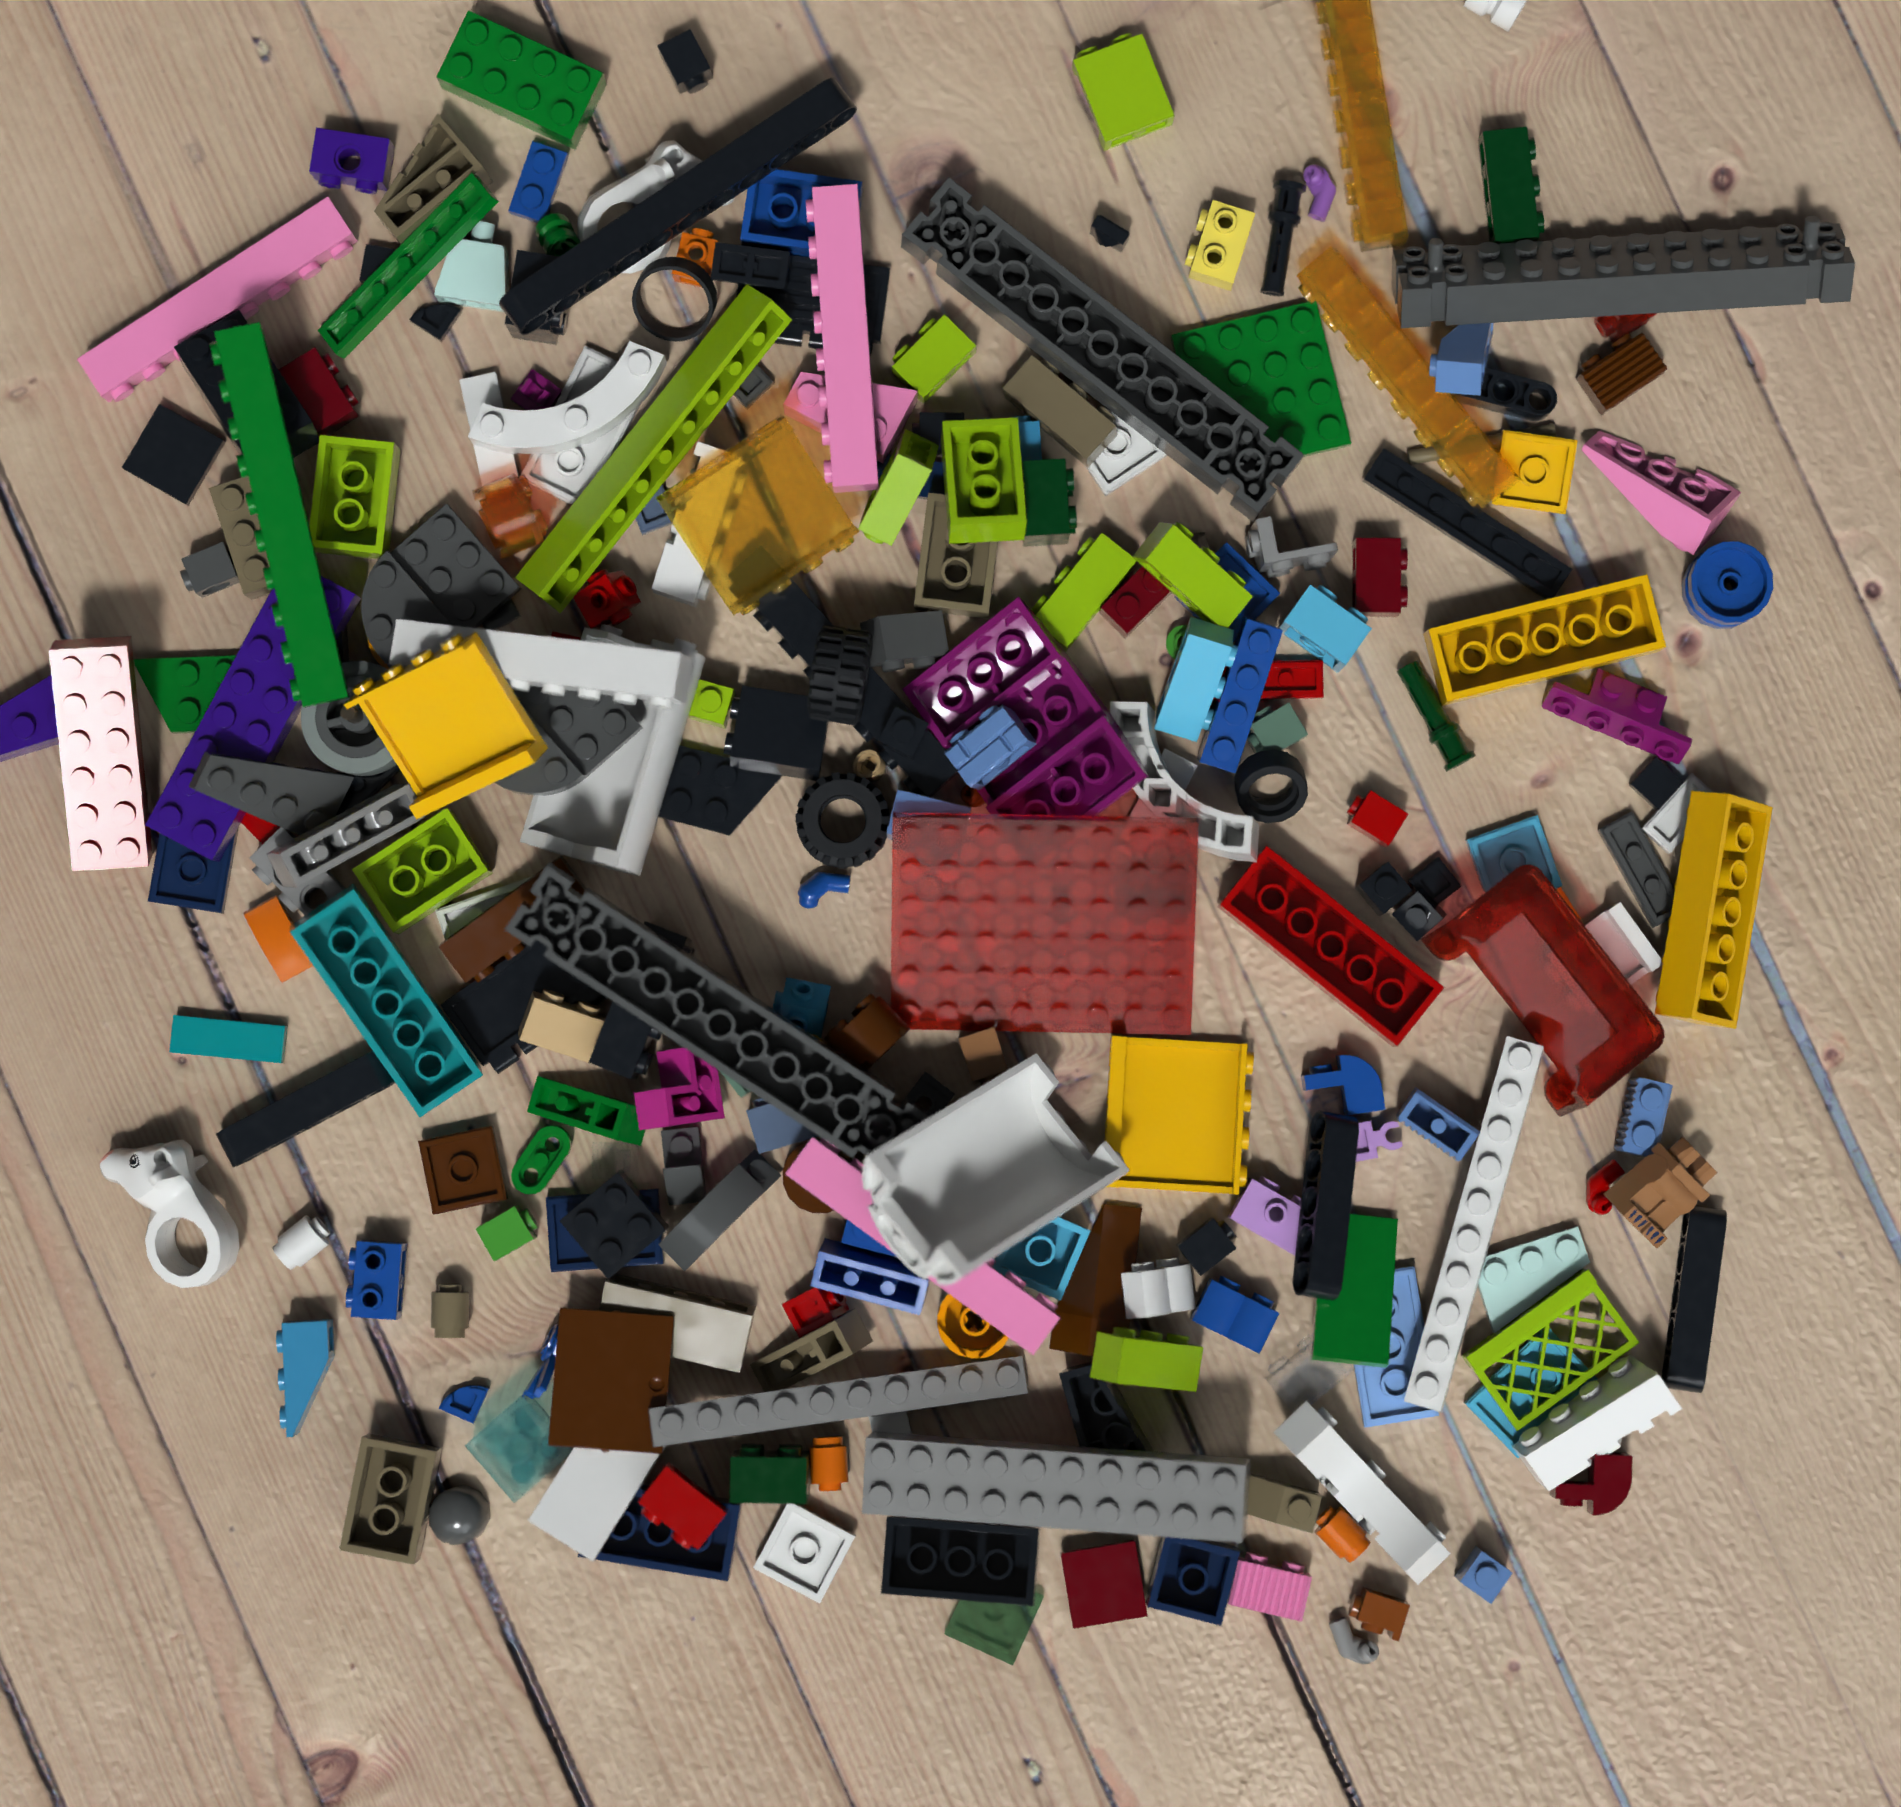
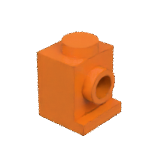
(701, 240)

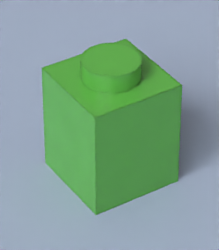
(508, 1232)

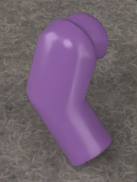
(1322, 189)

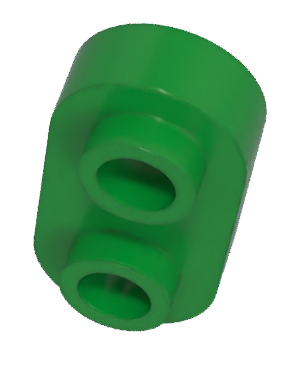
(541, 1159)

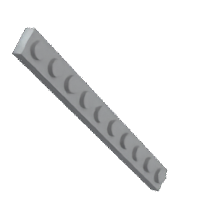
(837, 1401)

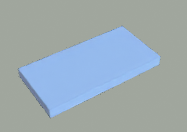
(1384, 1389)

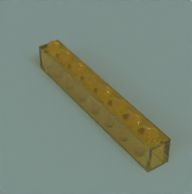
(1363, 122)
(1405, 374)

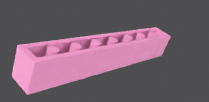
(239, 284)
(844, 338)
(984, 1291)

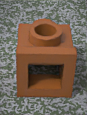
(1379, 1612)

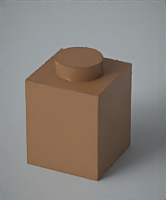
(983, 1055)

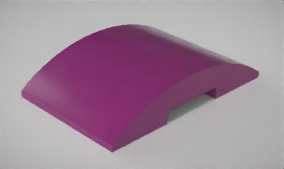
(1015, 662)

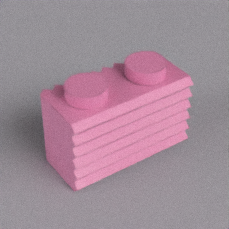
(1270, 1587)

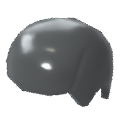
(459, 1515)

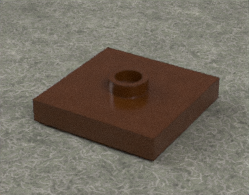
(463, 1170)

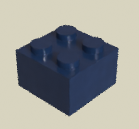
(1193, 1578)

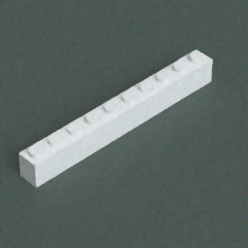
(1474, 1224)

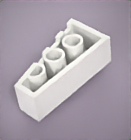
(1594, 1421)

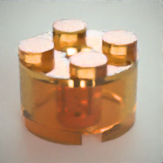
(509, 515)

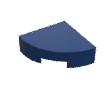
(465, 1402)

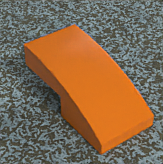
(272, 930)

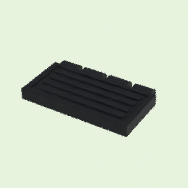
(800, 304)
(493, 1009)

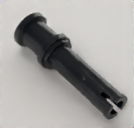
(1283, 216)

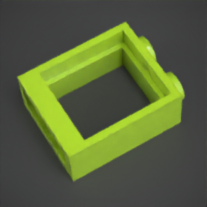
(898, 488)

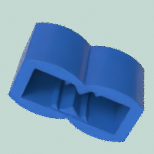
(1234, 1314)

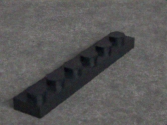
(1467, 525)

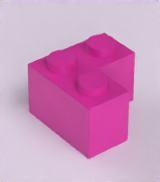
(687, 1092)

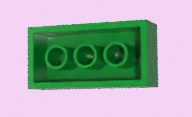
(521, 80)

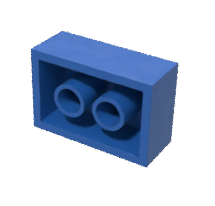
(777, 210)

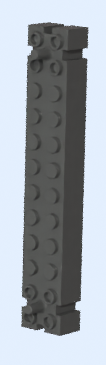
(1622, 274)
(1101, 349)
(712, 1016)

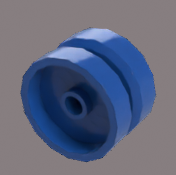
(1733, 563)

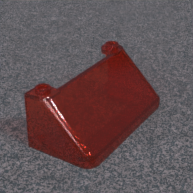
(1554, 984)

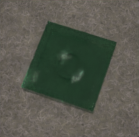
(993, 1626)

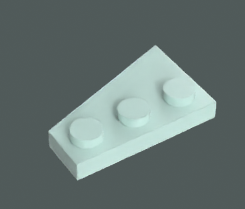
(1527, 1272)

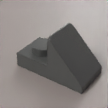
(683, 1165)

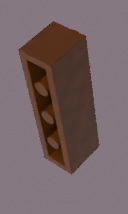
(485, 939)

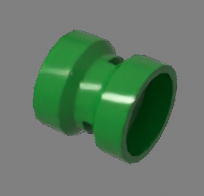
(556, 234)

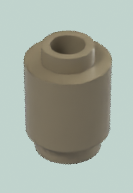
(450, 1311)

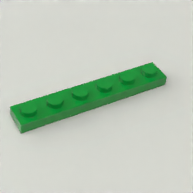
(408, 265)

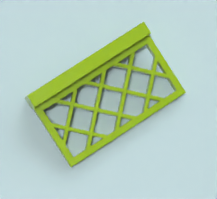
(1529, 1323)

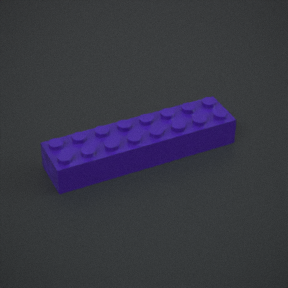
(243, 720)

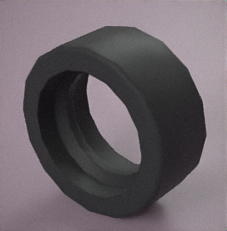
(1263, 764)

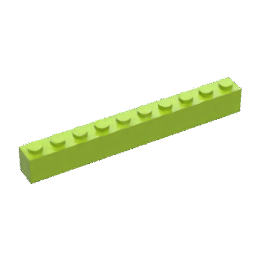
(654, 448)

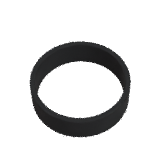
(658, 329)

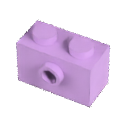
(1268, 1213)

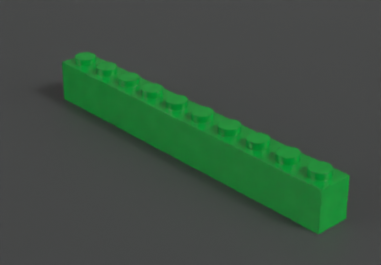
(281, 515)

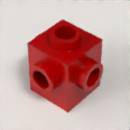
(607, 598)

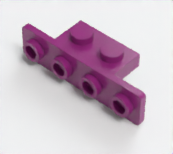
(1621, 712)

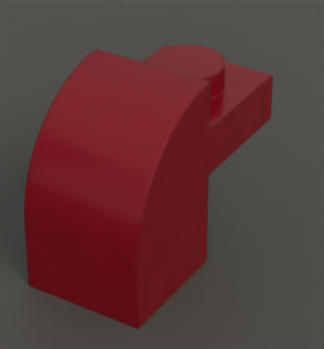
(1606, 1485)

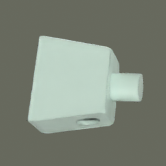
(475, 271)

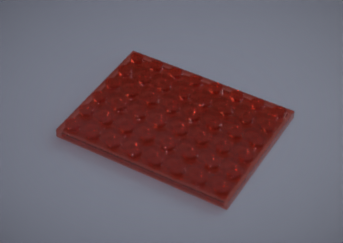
(1043, 922)

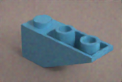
(306, 1360)

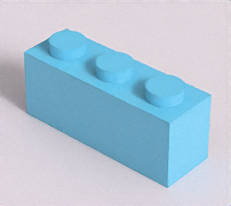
(1195, 679)

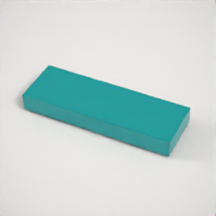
(228, 1039)

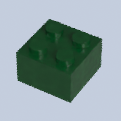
(1046, 502)
(770, 1475)

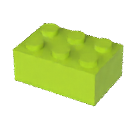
(983, 480)
(354, 496)
(422, 871)

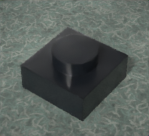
(1419, 914)

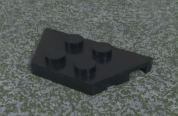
(711, 792)

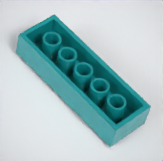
(386, 1000)

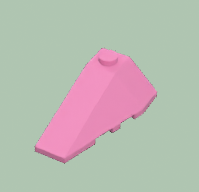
(1674, 501)

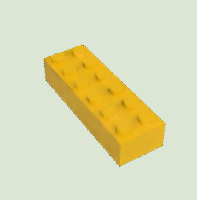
(1544, 640)
(1713, 909)

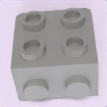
(1262, 546)

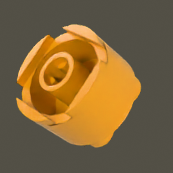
(966, 1341)

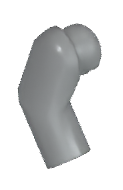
(1351, 1646)

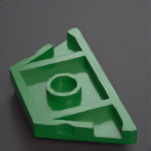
(183, 687)

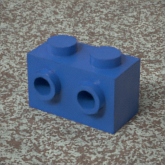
(377, 1279)

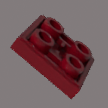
(1103, 1584)

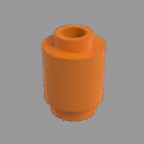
(828, 1463)
(1341, 1533)

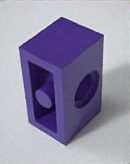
(334, 147)

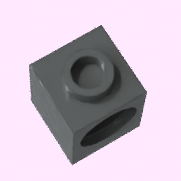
(209, 570)

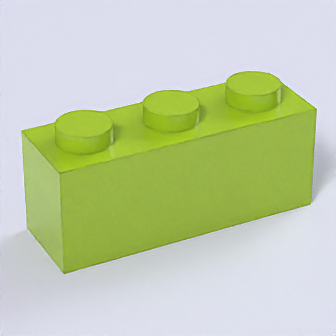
(1193, 574)
(1083, 589)
(1146, 1359)

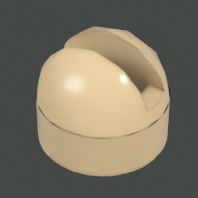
(862, 771)

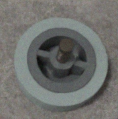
(346, 736)

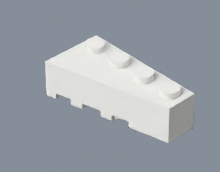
(678, 572)

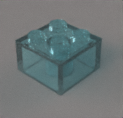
(517, 1448)

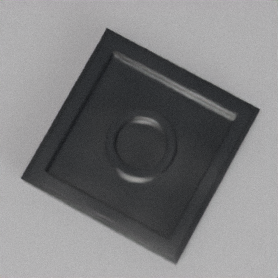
(173, 455)

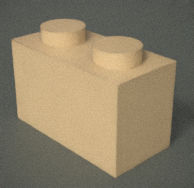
(561, 1025)

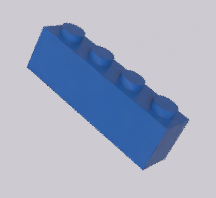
(1241, 695)

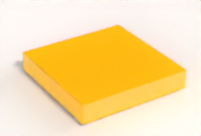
(1544, 470)

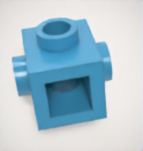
(804, 1004)

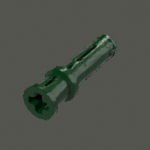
(1442, 731)

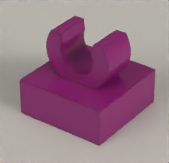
(536, 392)

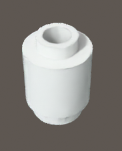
(301, 1242)

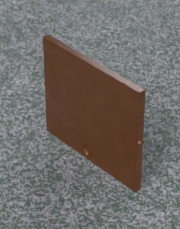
(608, 1378)

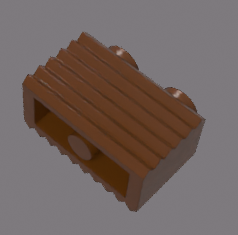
(1620, 373)

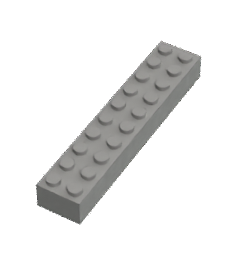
(1056, 1486)

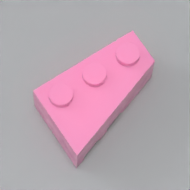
(890, 405)

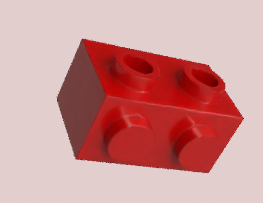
(682, 1507)

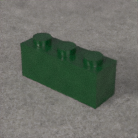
(1510, 185)

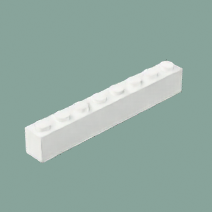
(562, 663)

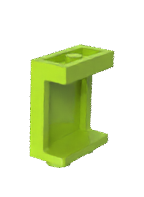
(1123, 90)

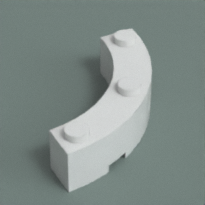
(577, 420)
(1218, 831)
(1362, 1491)

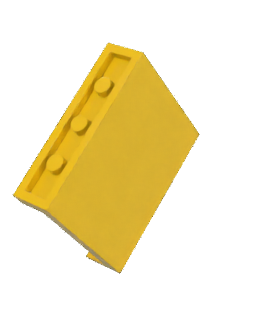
(449, 722)
(1178, 1113)

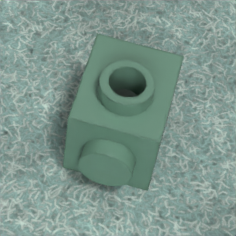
(1275, 729)

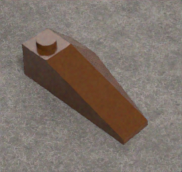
(1095, 1290)

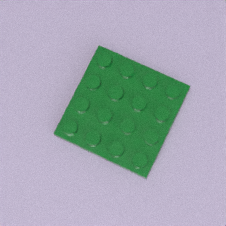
(1275, 370)

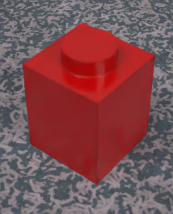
(1376, 818)

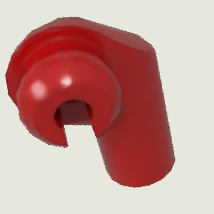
(1599, 1184)

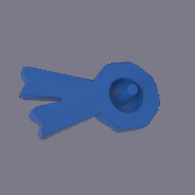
(542, 1377)

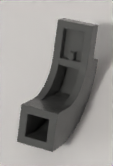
(719, 1209)

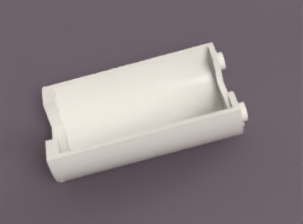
(616, 808)
(982, 1175)

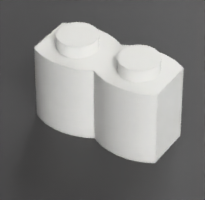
(1158, 1289)

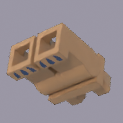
(1662, 1189)

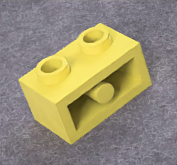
(1221, 244)

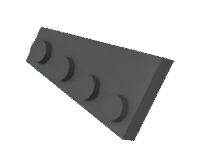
(273, 791)

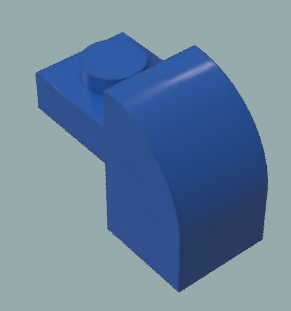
(1358, 1083)

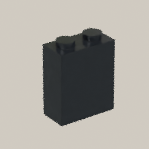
(775, 734)

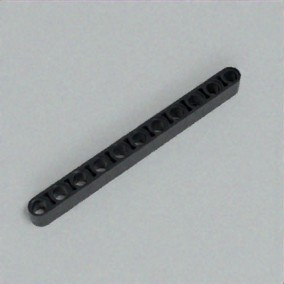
(677, 206)

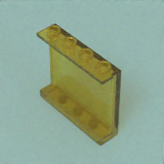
(758, 516)

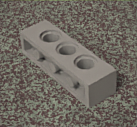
(344, 836)
(292, 897)

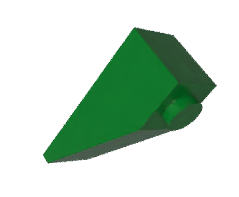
(586, 1110)

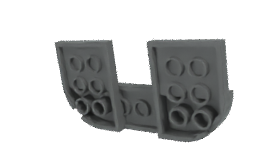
(453, 580)

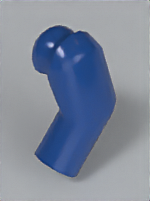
(819, 884)

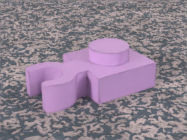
(1370, 1139)

